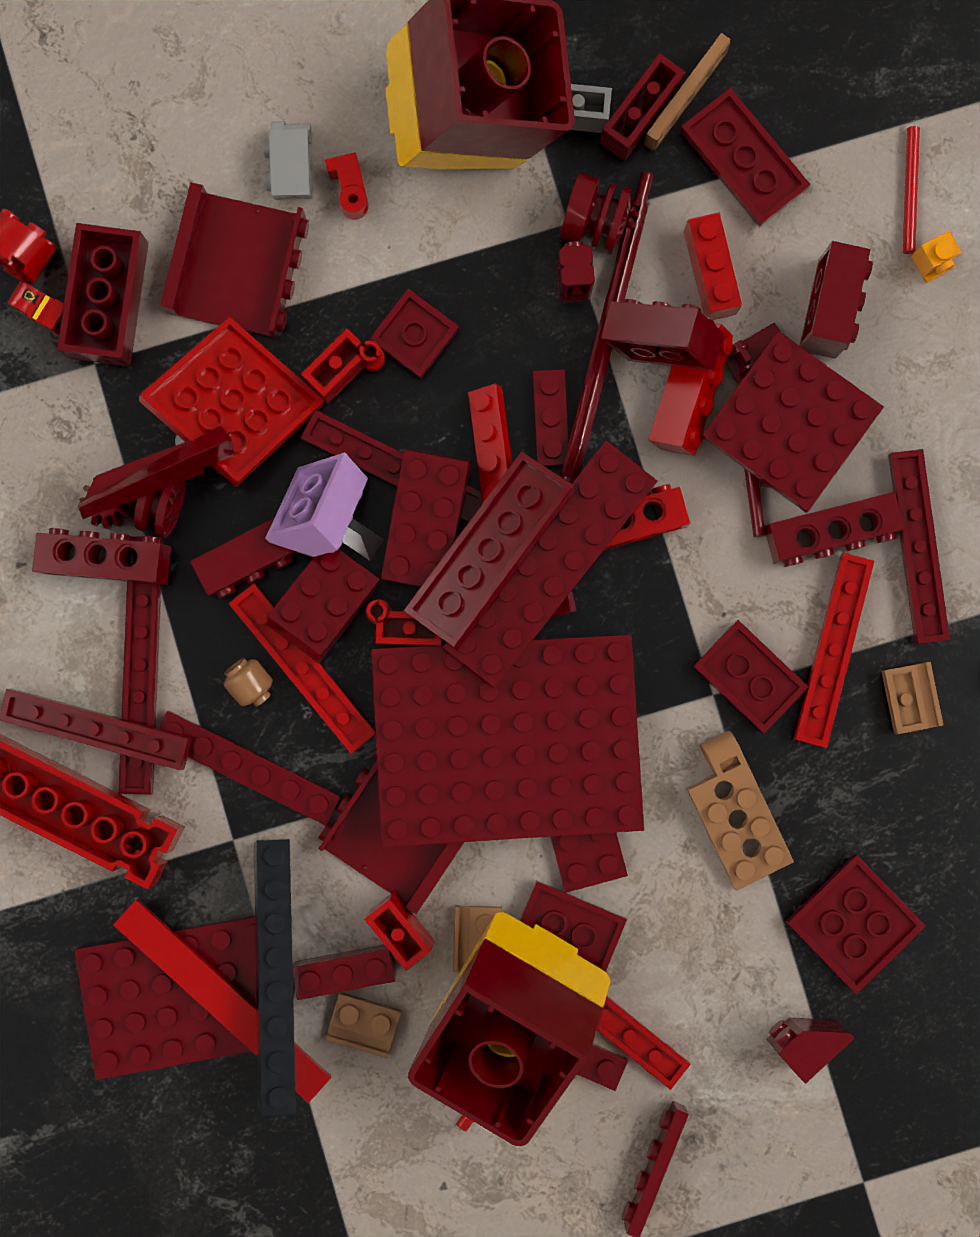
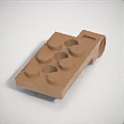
(730, 765)

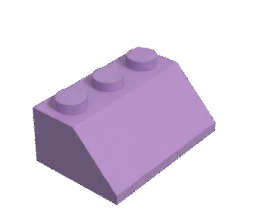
(318, 506)

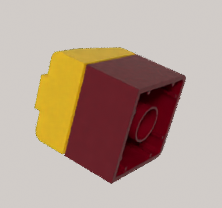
(478, 83)
(512, 1029)

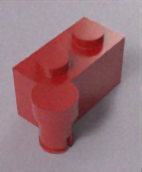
(341, 364)
(398, 627)

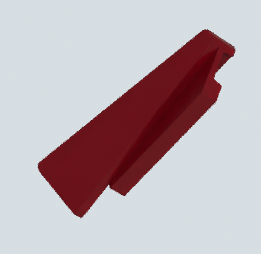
(156, 472)

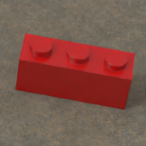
(712, 266)

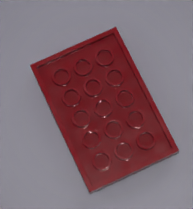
(144, 1018)

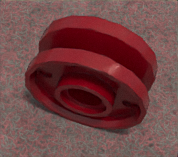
(162, 507)

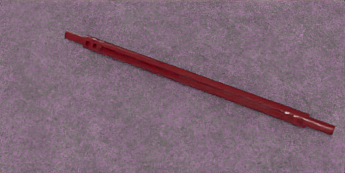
(601, 350)

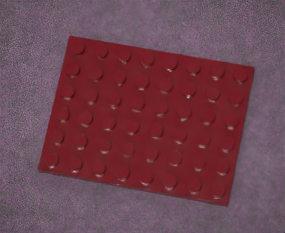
(511, 761)

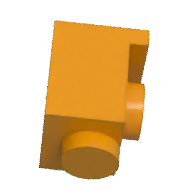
(936, 256)

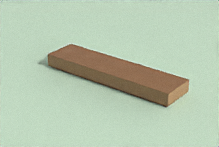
(687, 92)

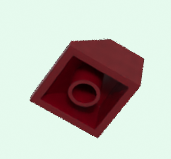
(808, 1043)

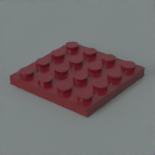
(792, 421)

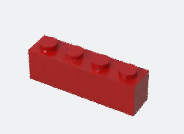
(688, 403)

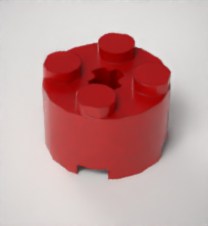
(23, 248)

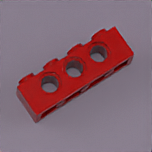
(672, 517)

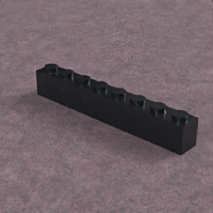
(274, 978)

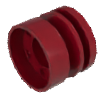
(595, 213)

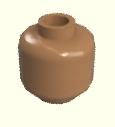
(248, 682)

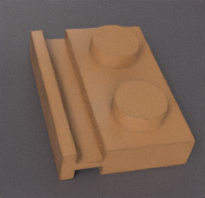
(912, 698)
(468, 928)
(363, 1024)

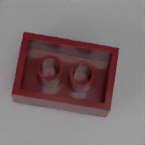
(836, 299)
(662, 334)
(322, 603)

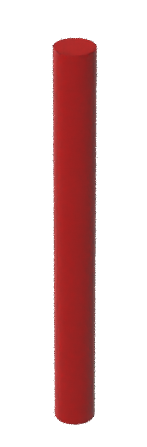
(911, 189)

